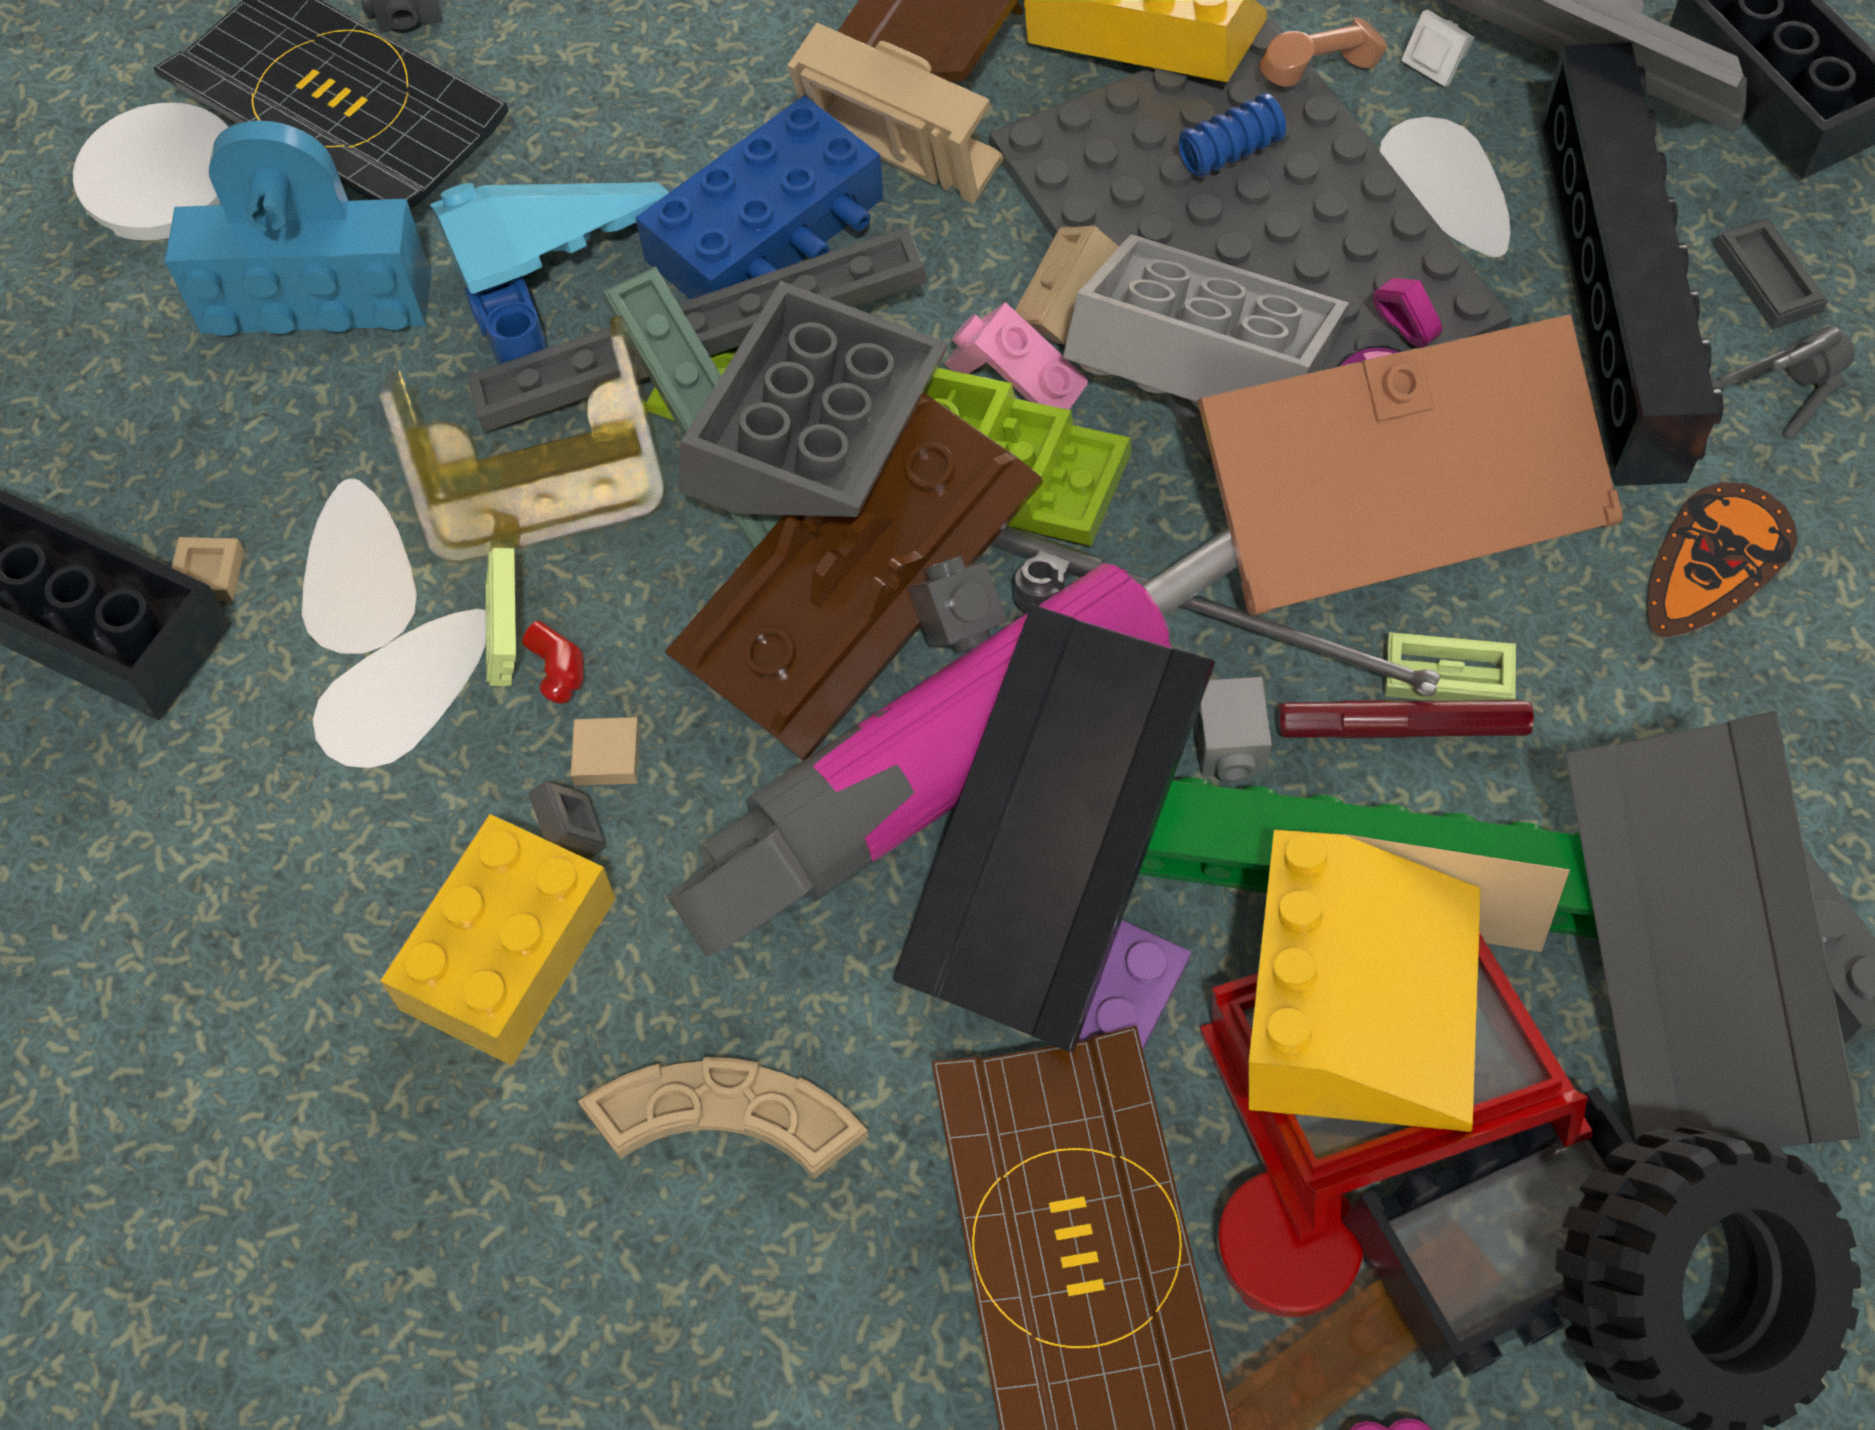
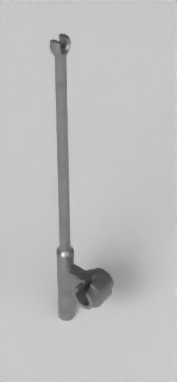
(1052, 563)

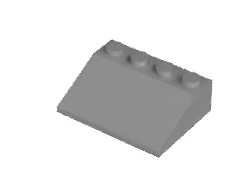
(1196, 323)

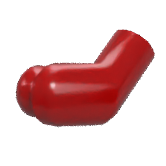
(562, 662)

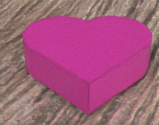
(1409, 309)

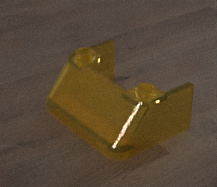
(536, 490)

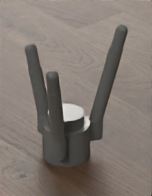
(1811, 361)

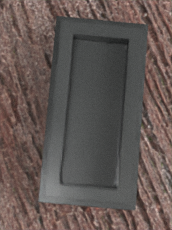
(1770, 273)

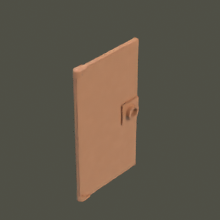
(1408, 462)

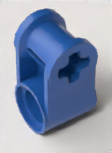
(507, 319)

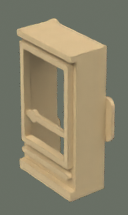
(898, 108)

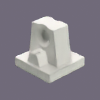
(1437, 47)

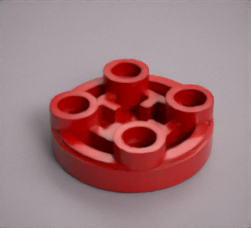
(1271, 1264)

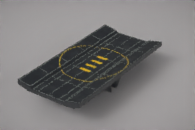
(371, 102)

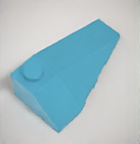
(504, 229)

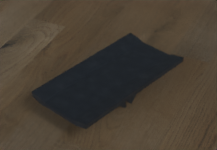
(1053, 825)

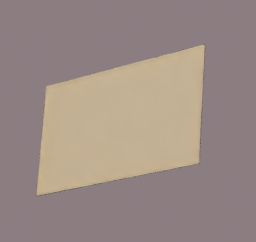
(1514, 895)

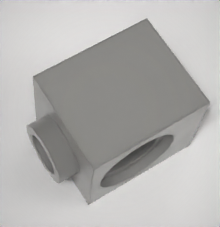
(1233, 729)

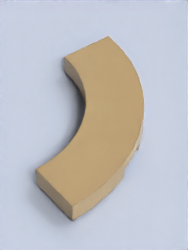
(725, 1097)

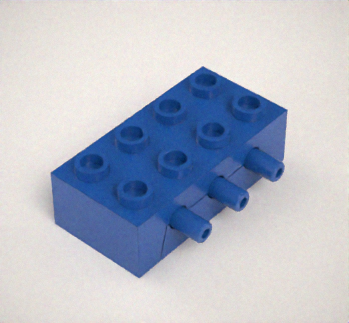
(763, 203)

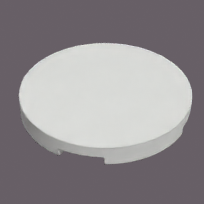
(146, 166)

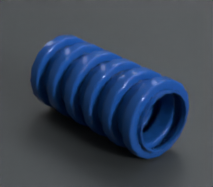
(1232, 135)

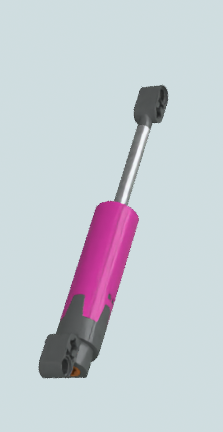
(900, 764)

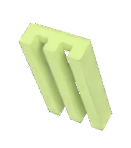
(500, 617)
(1456, 680)

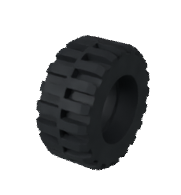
(1782, 1295)

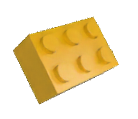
(499, 939)

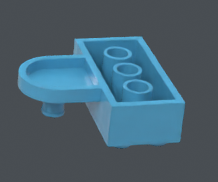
(291, 245)

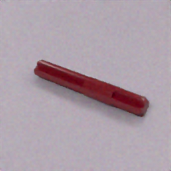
(1404, 718)

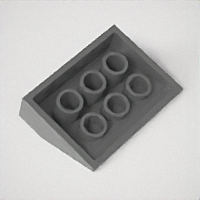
(806, 409)

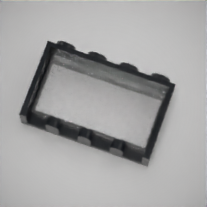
(1479, 1241)

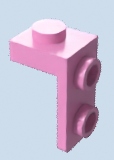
(1018, 356)

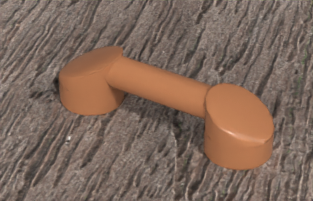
(1291, 51)

